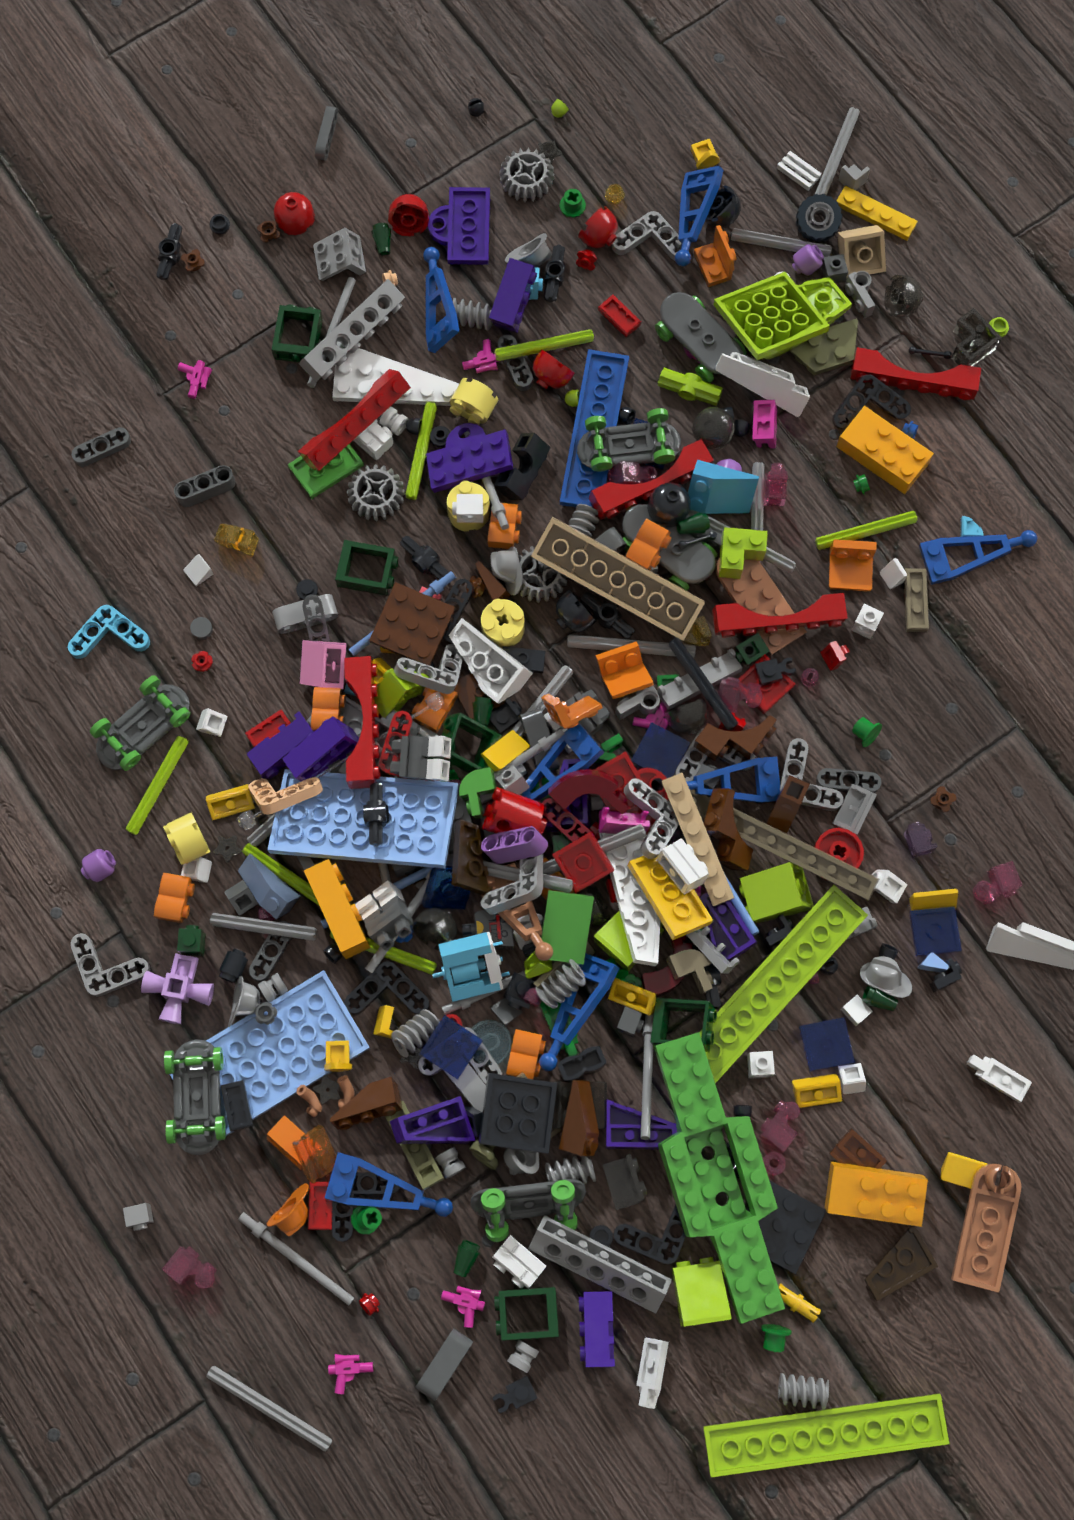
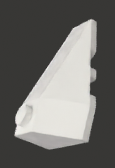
(493, 668)

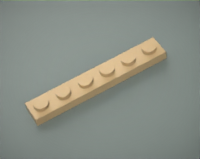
(697, 837)

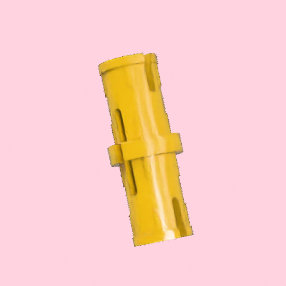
(798, 1304)

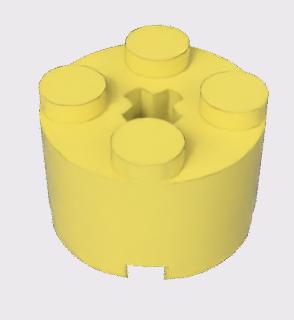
(473, 401)
(468, 488)
(499, 612)
(186, 839)

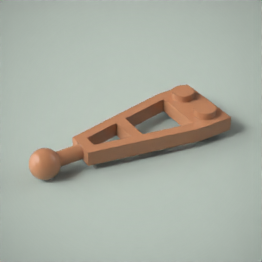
(543, 950)

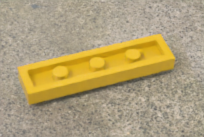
(876, 213)

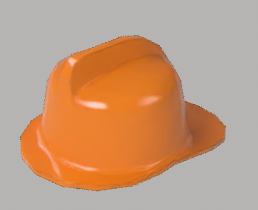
(292, 1213)

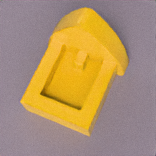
(704, 154)
(383, 1021)
(337, 1056)

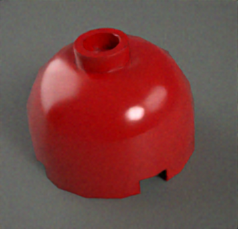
(293, 213)
(408, 215)
(600, 229)
(551, 371)

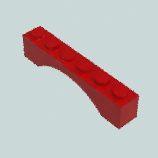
(957, 382)
(332, 441)
(615, 497)
(735, 618)
(361, 764)

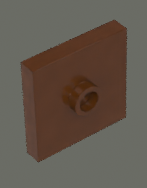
(467, 690)

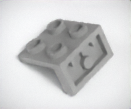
(339, 253)

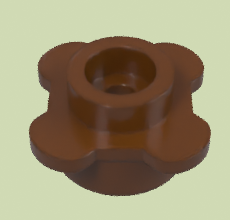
(268, 226)
(193, 265)
(479, 586)
(936, 801)

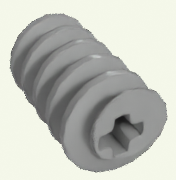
(473, 314)
(583, 519)
(562, 986)
(414, 1031)
(575, 1170)
(803, 1390)

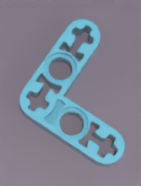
(109, 625)

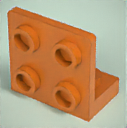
(716, 259)
(851, 565)
(623, 670)
(570, 715)

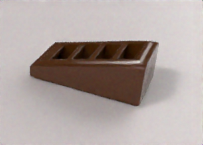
(492, 585)

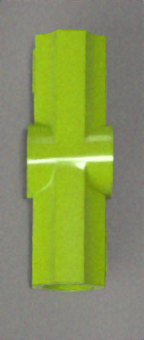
(690, 386)

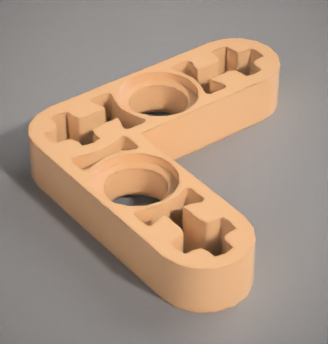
(272, 801)

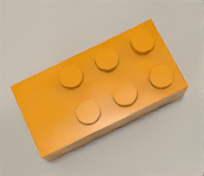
(884, 449)
(335, 904)
(876, 1194)

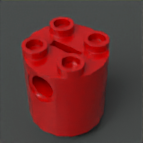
(512, 812)

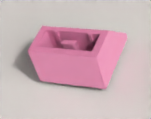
(322, 664)

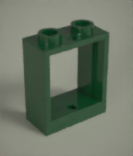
(295, 352)
(348, 549)
(487, 736)
(662, 1013)
(501, 1326)

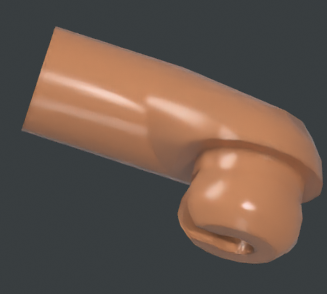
(347, 1089)
(310, 1096)

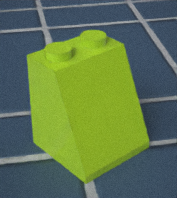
(776, 892)
(613, 941)
(700, 1292)

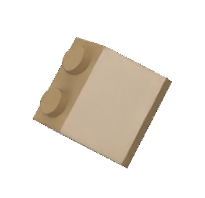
(863, 249)

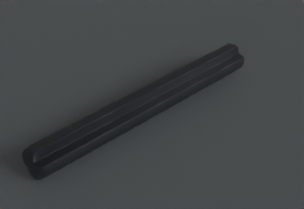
(703, 683)

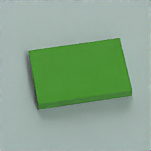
(337, 469)
(567, 925)

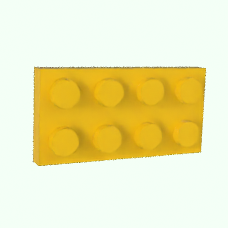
(677, 911)

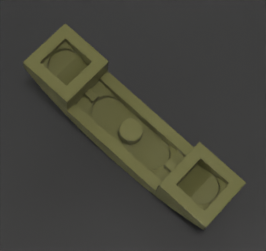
(419, 1157)

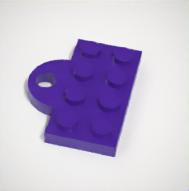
(464, 225)
(469, 457)

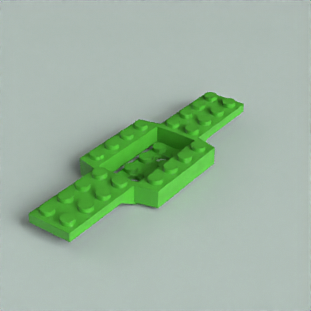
(698, 1181)

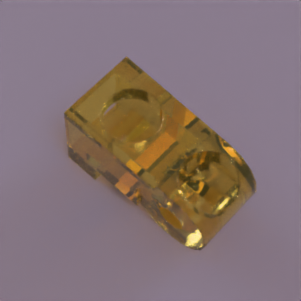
(236, 538)

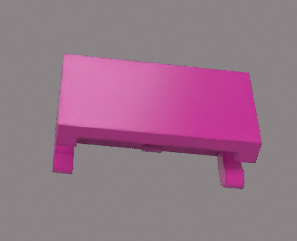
(765, 423)
(615, 822)

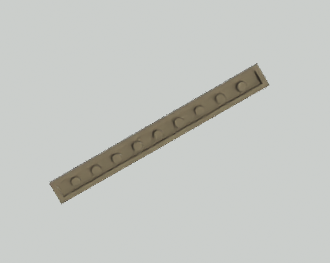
(797, 851)

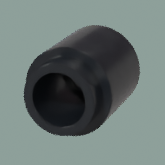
(233, 965)

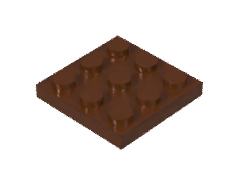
(412, 624)

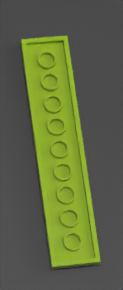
(781, 977)
(825, 1435)

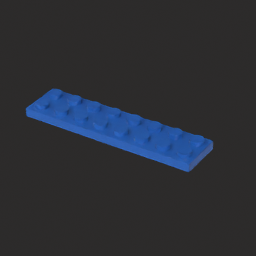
(599, 396)

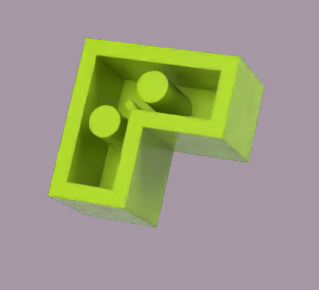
(740, 545)
(395, 692)

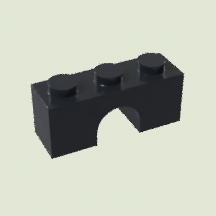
(531, 453)

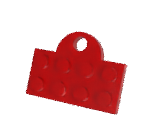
(623, 771)

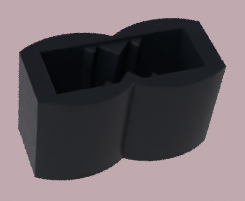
(588, 1062)

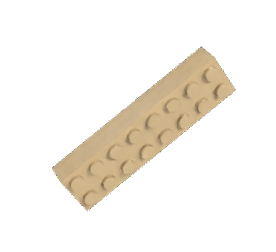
(618, 578)

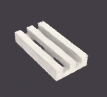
(801, 168)

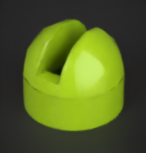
(559, 108)
(572, 398)

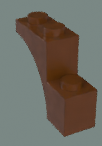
(714, 741)
(720, 824)

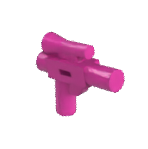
(484, 361)
(196, 376)
(657, 718)
(466, 1303)
(346, 1369)

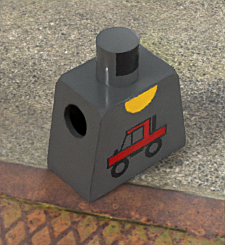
(495, 924)

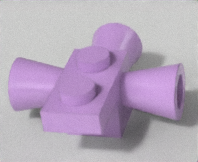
(178, 987)

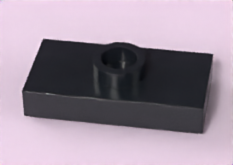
(530, 658)
(237, 1105)

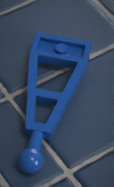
(695, 181)
(440, 333)
(936, 559)
(581, 744)
(765, 775)
(596, 971)
(343, 1178)

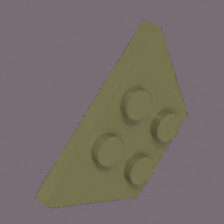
(829, 349)

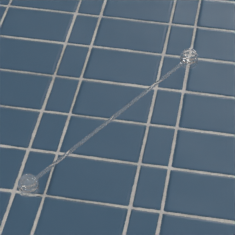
(434, 702)

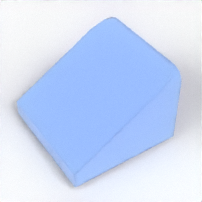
(933, 963)

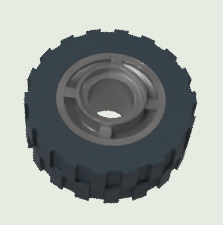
(821, 205)

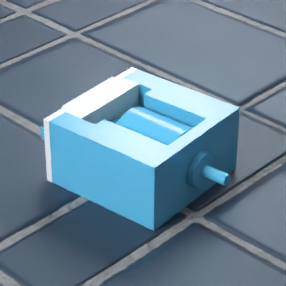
(466, 968)

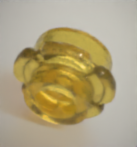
(614, 189)

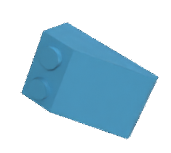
(721, 489)

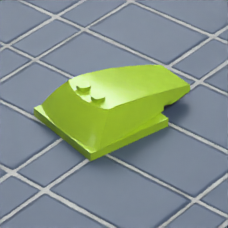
(781, 315)

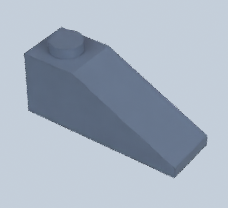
(267, 888)

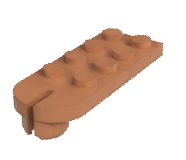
(760, 594)
(987, 1228)

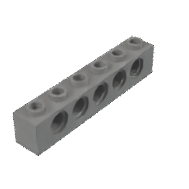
(313, 361)
(600, 1264)

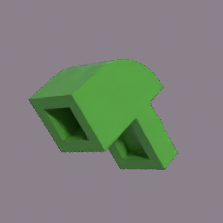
(475, 785)

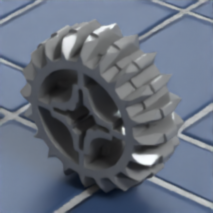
(524, 181)
(387, 481)
(531, 577)

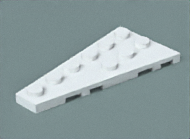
(363, 368)
(637, 914)

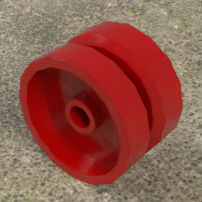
(843, 843)

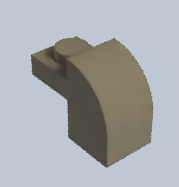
(692, 962)

